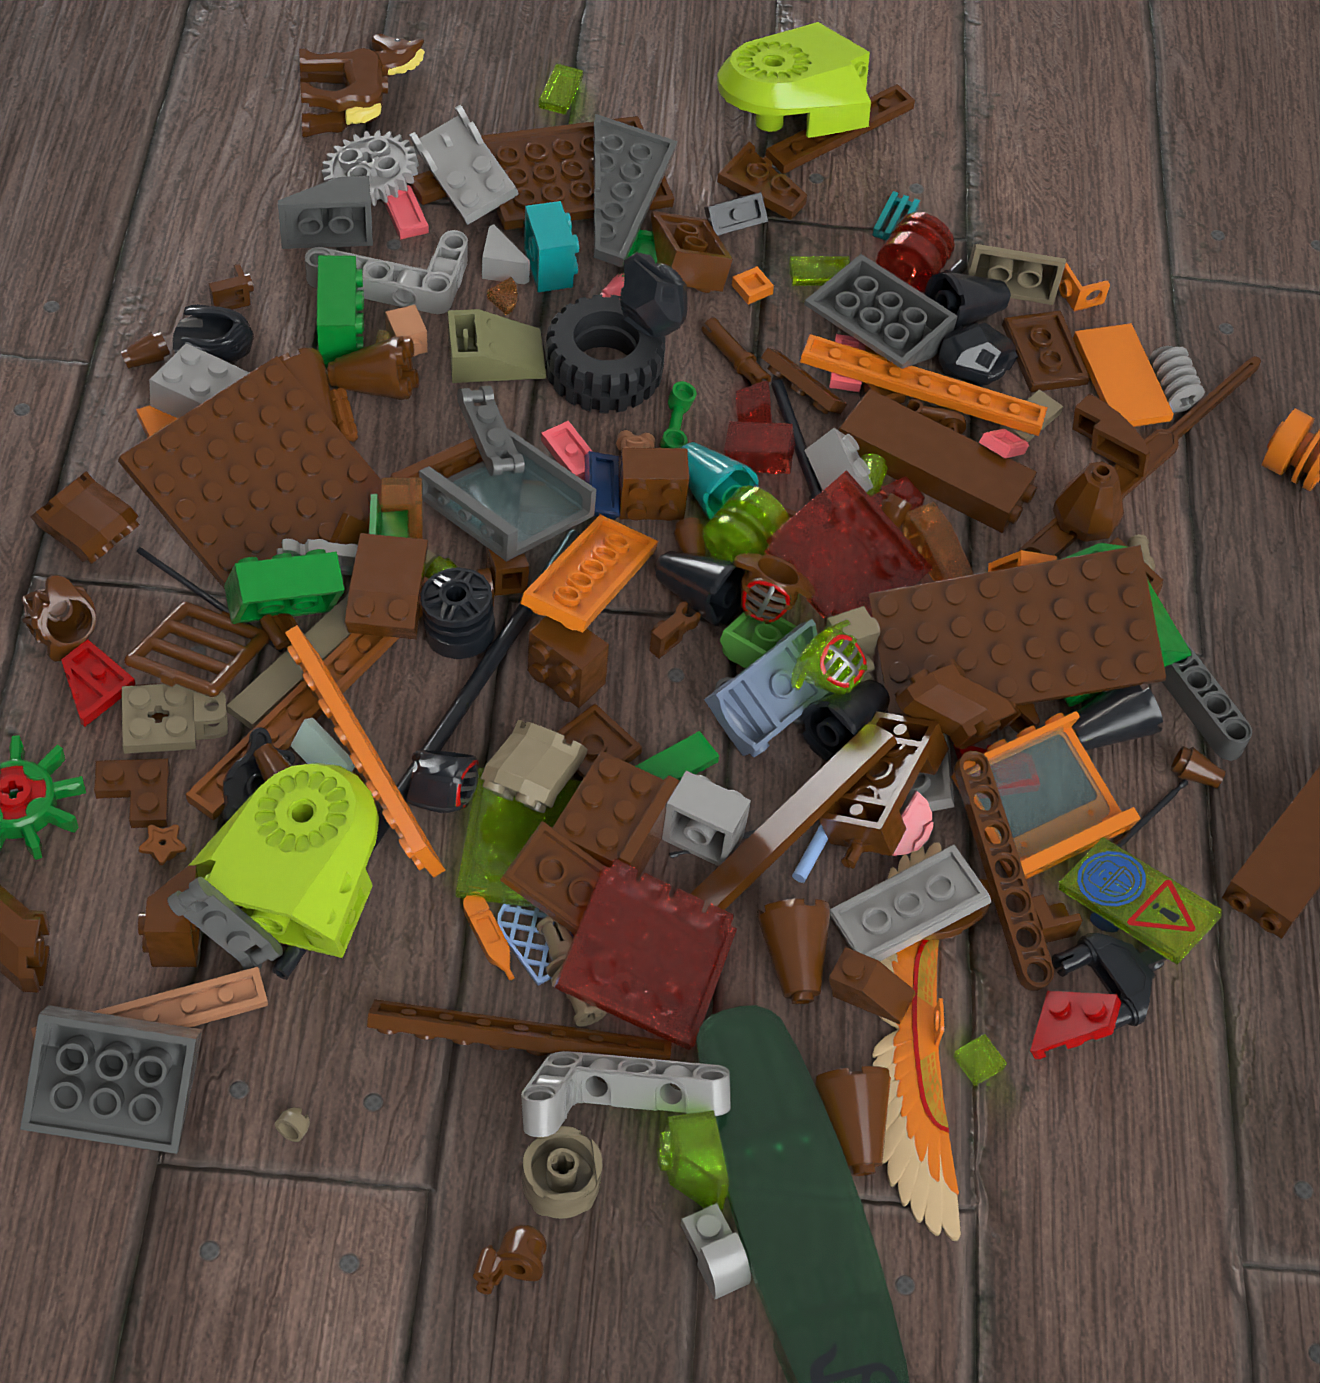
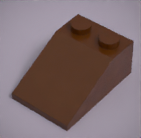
(691, 250)
(386, 586)

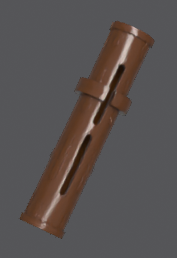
(743, 361)

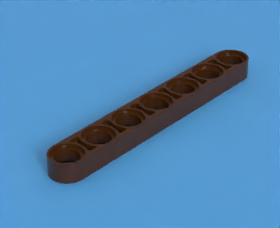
(999, 886)

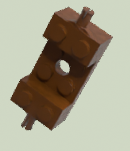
(869, 812)

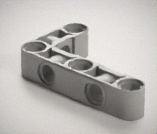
(406, 285)
(630, 1083)

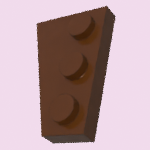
(751, 174)

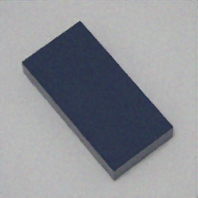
(603, 475)

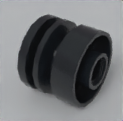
(458, 613)

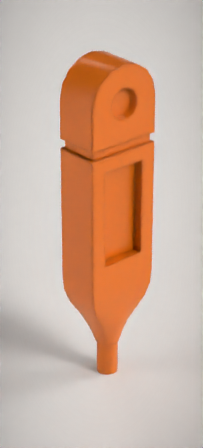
(488, 933)

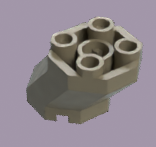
(533, 766)

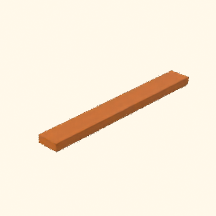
(924, 385)

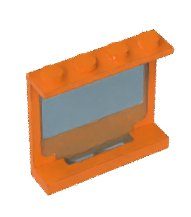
(1050, 796)

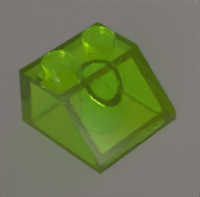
(694, 1158)

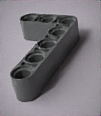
(1208, 706)

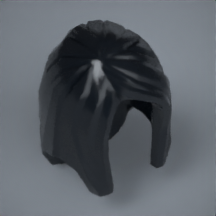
(214, 331)

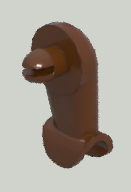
(947, 418)

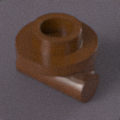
(276, 627)

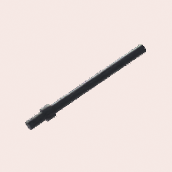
(800, 445)

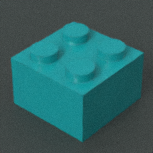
(550, 246)

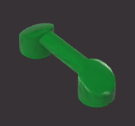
(679, 402)

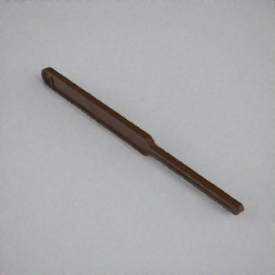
(1162, 446)

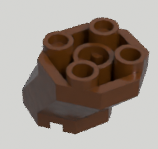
(86, 518)
(959, 704)
(22, 946)

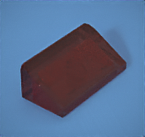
(754, 403)

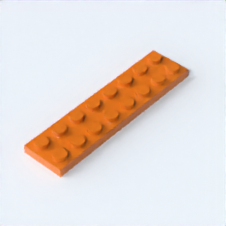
(363, 753)

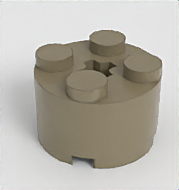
(565, 1193)

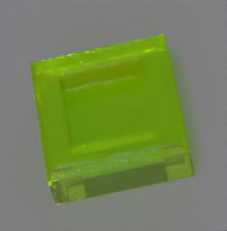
(979, 1059)

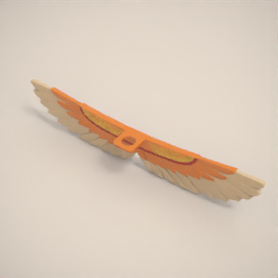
(917, 1123)

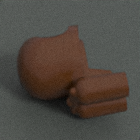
(517, 1257)

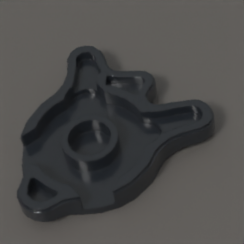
(244, 774)

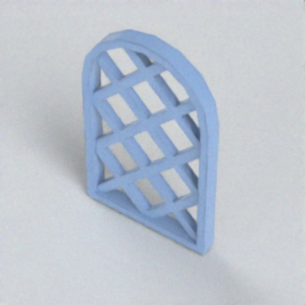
(528, 945)

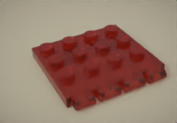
(847, 549)
(647, 954)

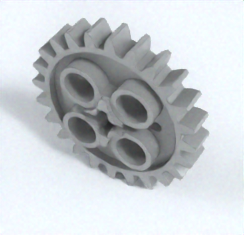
(383, 158)

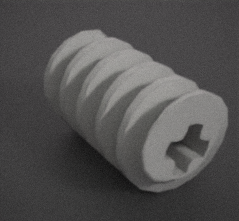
(1177, 377)

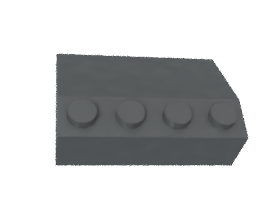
(883, 312)
(110, 1079)

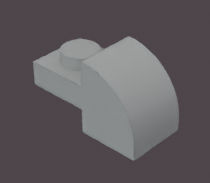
(718, 1251)

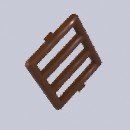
(173, 625)

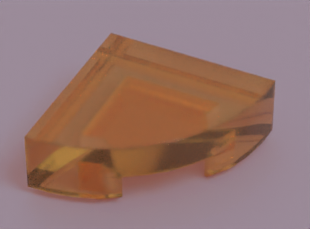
(504, 295)

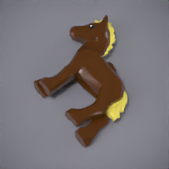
(364, 78)

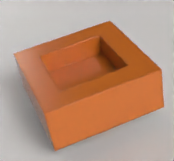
(752, 285)

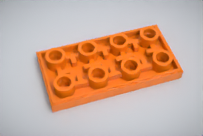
(1123, 374)

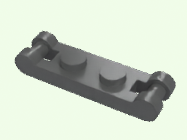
(489, 431)
(225, 923)

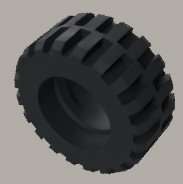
(597, 382)

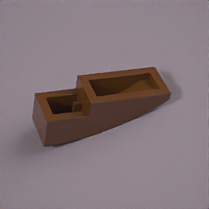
(1111, 434)

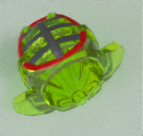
(831, 661)

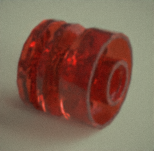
(917, 249)

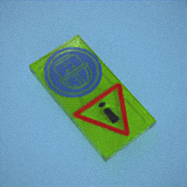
(1140, 900)

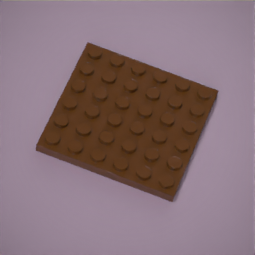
(252, 471)

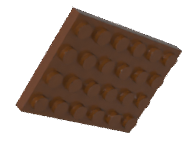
(554, 167)

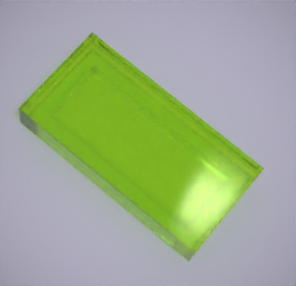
(560, 89)
(815, 269)

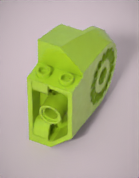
(798, 74)
(298, 856)

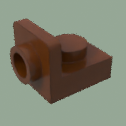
(232, 292)

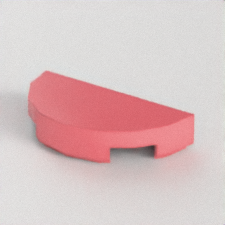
(919, 824)

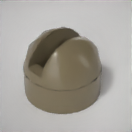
(293, 1124)

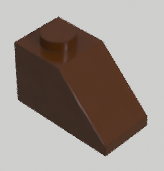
(870, 986)

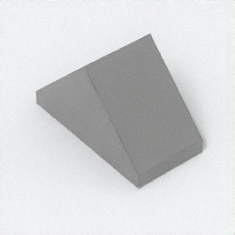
(503, 259)

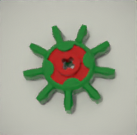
(31, 796)

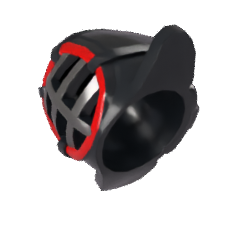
(442, 780)

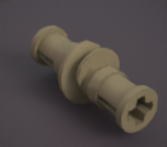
(559, 942)

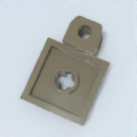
(185, 722)

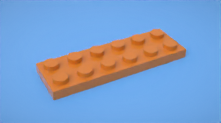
(589, 573)

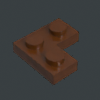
(141, 780)

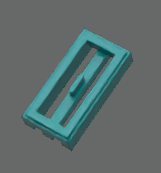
(901, 203)

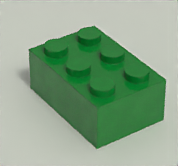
(339, 306)
(283, 585)

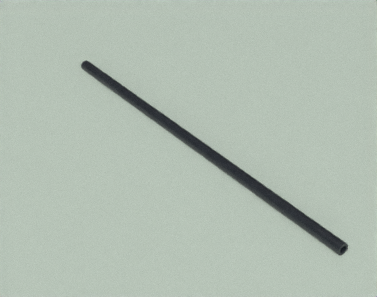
(448, 723)

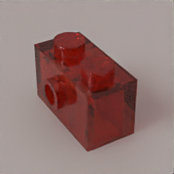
(761, 446)

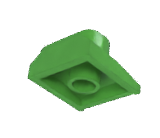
(750, 639)

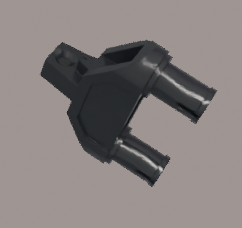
(1120, 970)

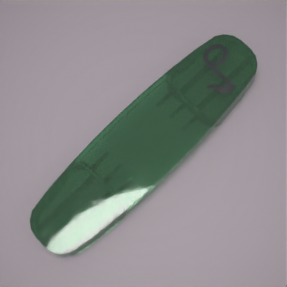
(799, 1209)

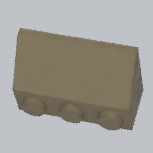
(1026, 274)

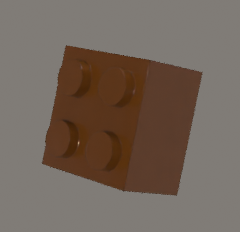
(653, 483)
(567, 660)

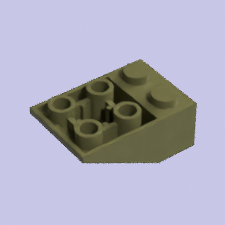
(493, 348)

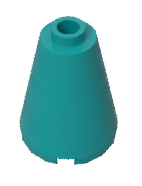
(715, 477)

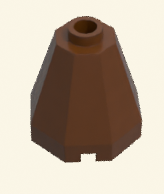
(1091, 503)

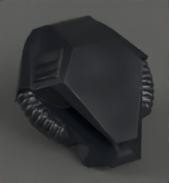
(653, 296)
(977, 354)

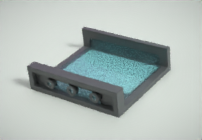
(510, 509)

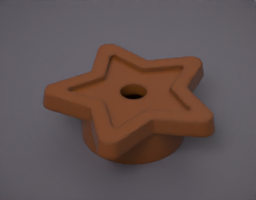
(162, 852)

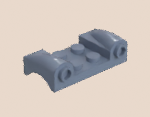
(761, 697)

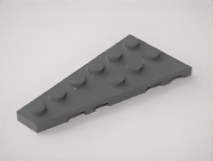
(626, 179)

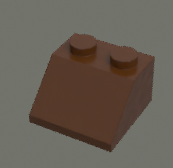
(166, 936)

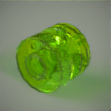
(744, 523)

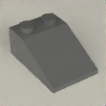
(328, 215)

